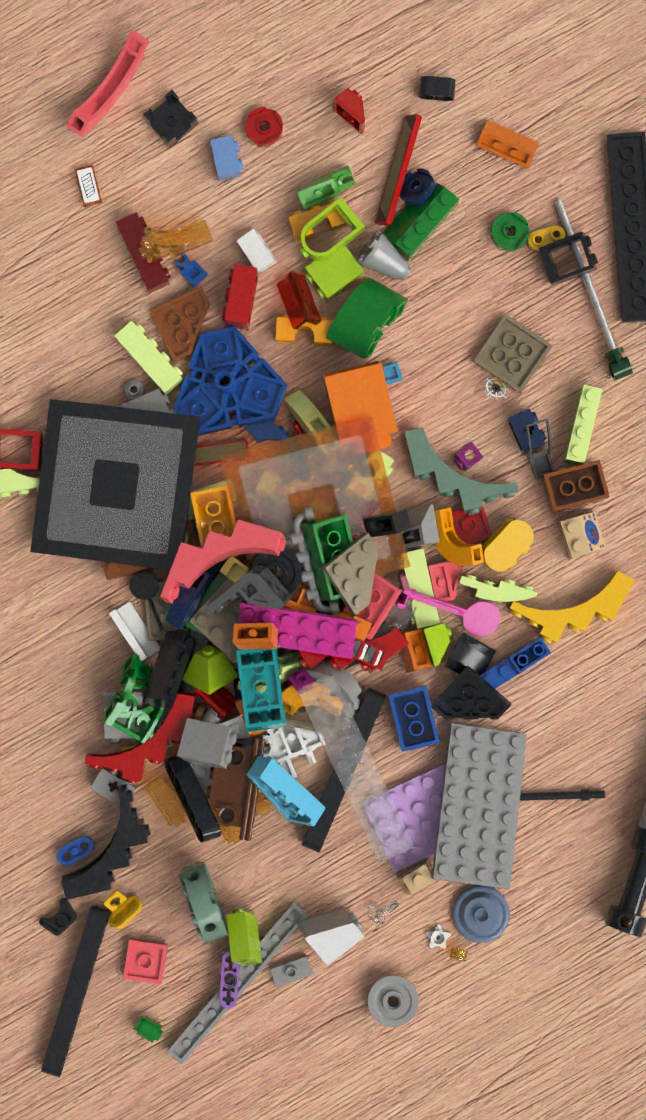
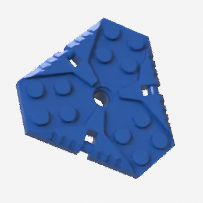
(251, 394)

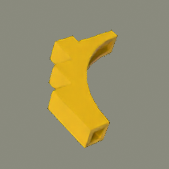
(553, 622)

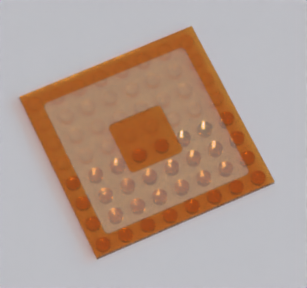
(328, 469)

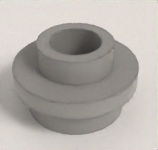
(129, 385)

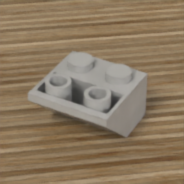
(423, 527)

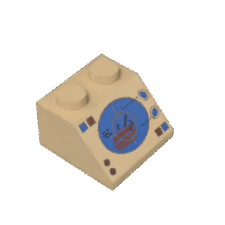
(581, 535)

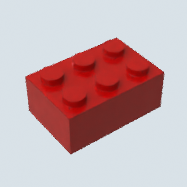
(240, 296)

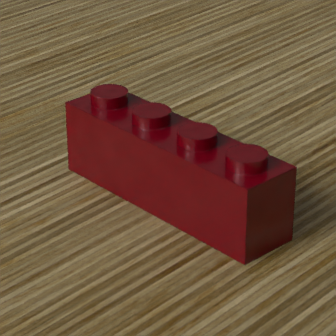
(152, 273)

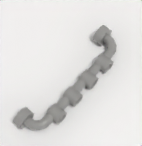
(303, 557)

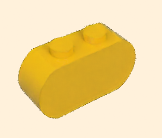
(507, 544)

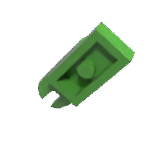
(326, 187)

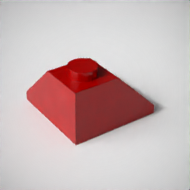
(350, 108)

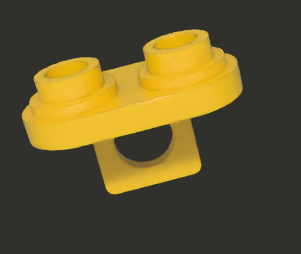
(124, 910)

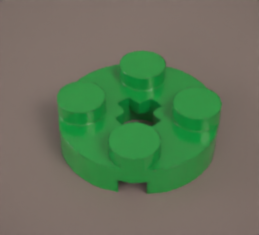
(511, 242)

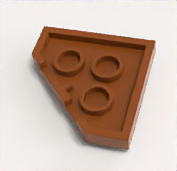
(181, 322)

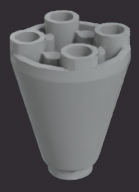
(383, 258)

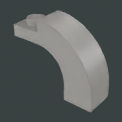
(346, 682)

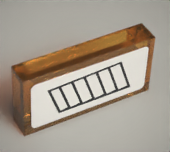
(88, 186)

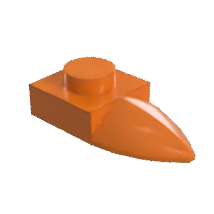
(363, 625)

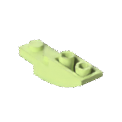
(305, 412)
(505, 592)

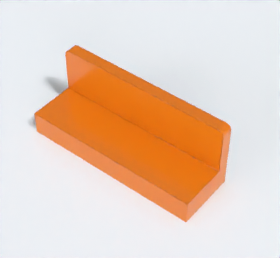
(507, 144)

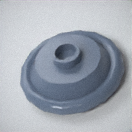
(481, 914)

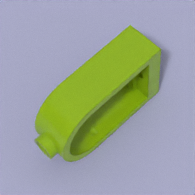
(350, 218)

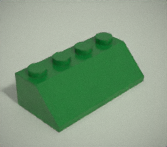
(418, 223)
(324, 541)

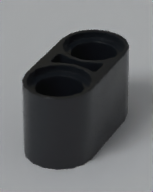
(437, 88)

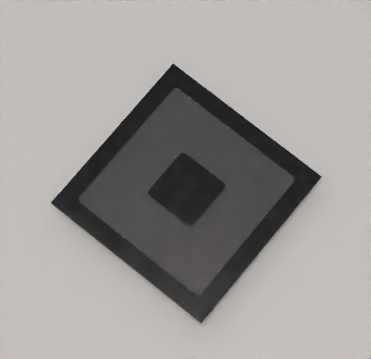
(114, 484)

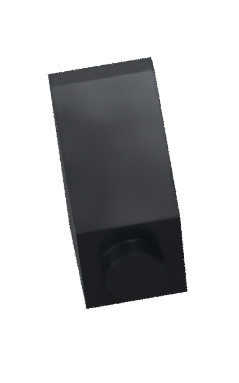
(387, 523)

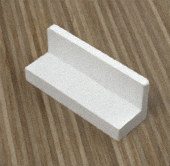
(134, 631)

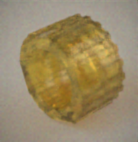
(458, 954)

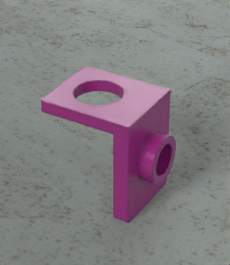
(462, 462)

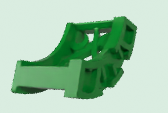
(133, 670)

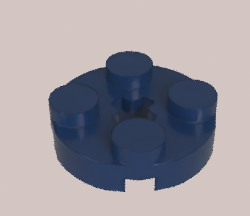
(419, 195)

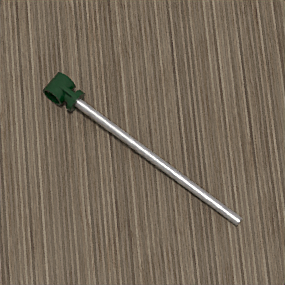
(619, 366)

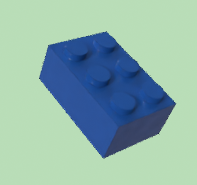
(413, 718)

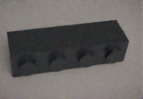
(169, 669)

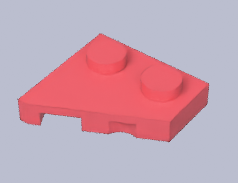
(444, 580)

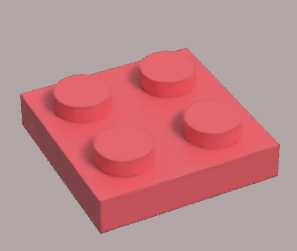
(145, 961)

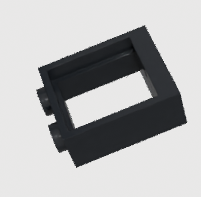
(550, 265)

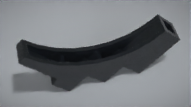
(99, 873)

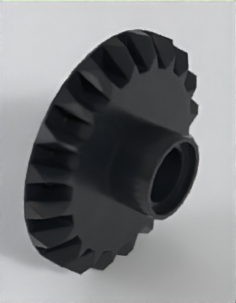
(287, 563)

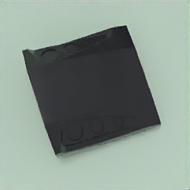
(470, 653)

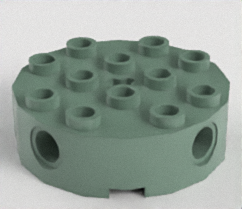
(203, 902)

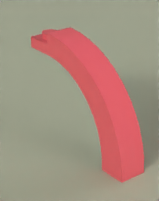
(103, 99)

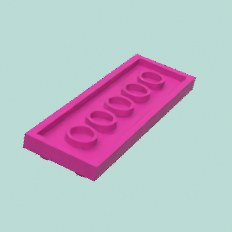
(305, 629)

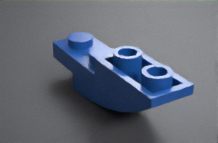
(516, 663)

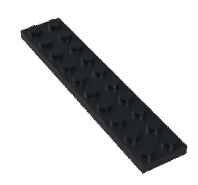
(628, 197)

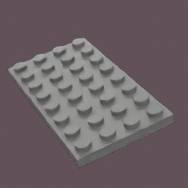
(479, 806)

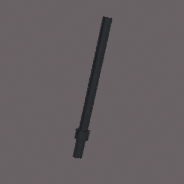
(584, 795)

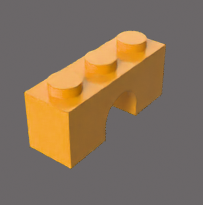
(299, 220)
(287, 334)

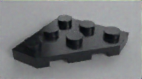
(470, 698)

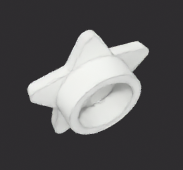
(438, 942)

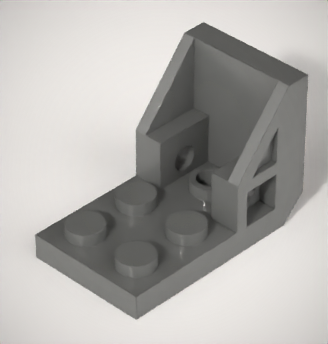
(257, 588)

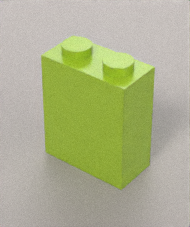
(334, 274)
(244, 938)

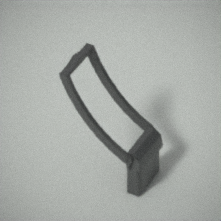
(540, 461)

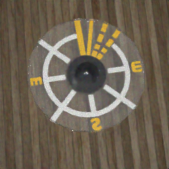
(495, 388)

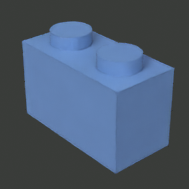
(225, 157)

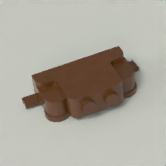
(234, 791)

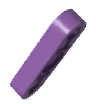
(234, 994)

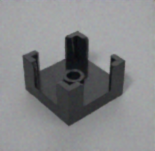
(171, 120)

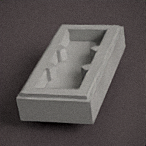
(291, 971)

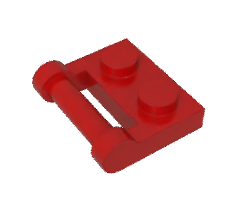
(220, 701)

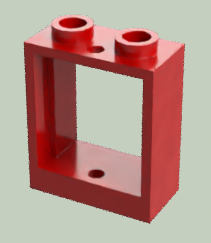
(36, 456)

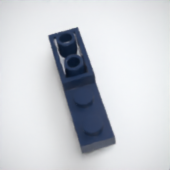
(190, 599)

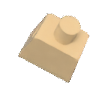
(417, 877)

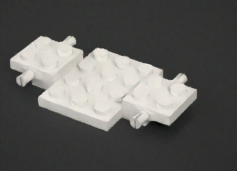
(283, 742)

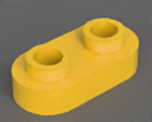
(546, 237)

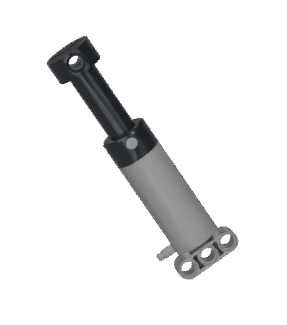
(635, 889)

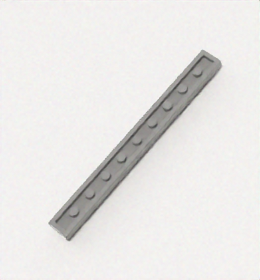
(213, 1009)

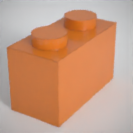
(255, 636)

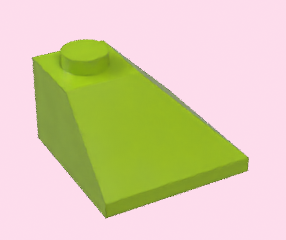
(437, 641)
(209, 670)

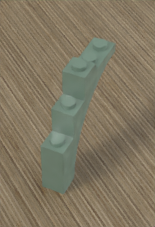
(470, 492)

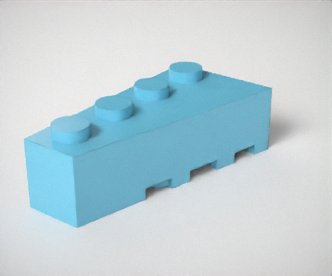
(285, 792)

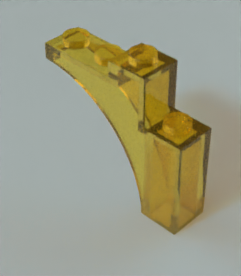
(174, 242)

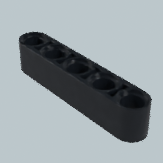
(193, 799)

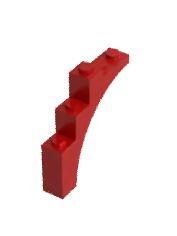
(391, 642)
(133, 760)

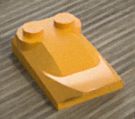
(213, 512)

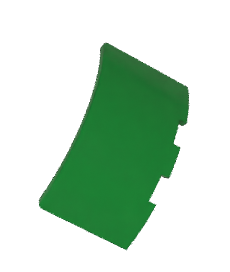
(364, 316)

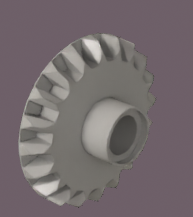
(395, 1014)

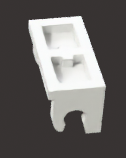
(257, 250)

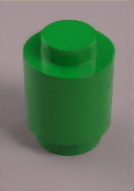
(148, 1029)

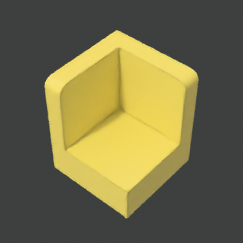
(234, 569)

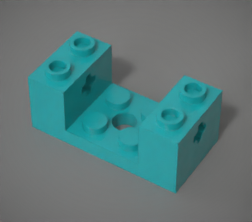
(265, 708)

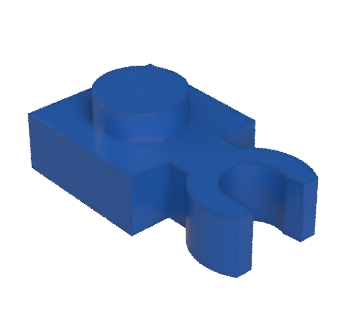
(191, 271)

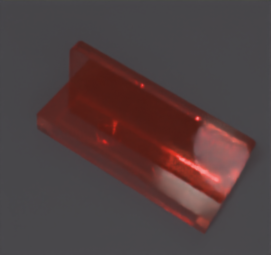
(298, 300)

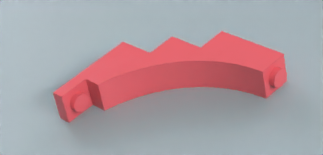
(194, 561)

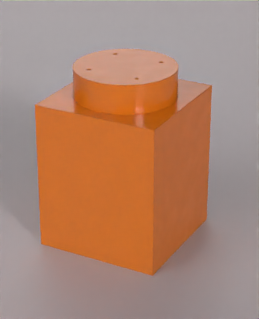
(360, 394)

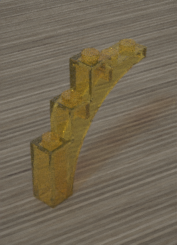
(174, 813)

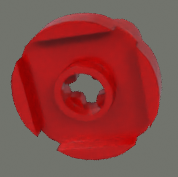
(262, 137)

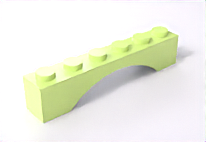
(16, 483)

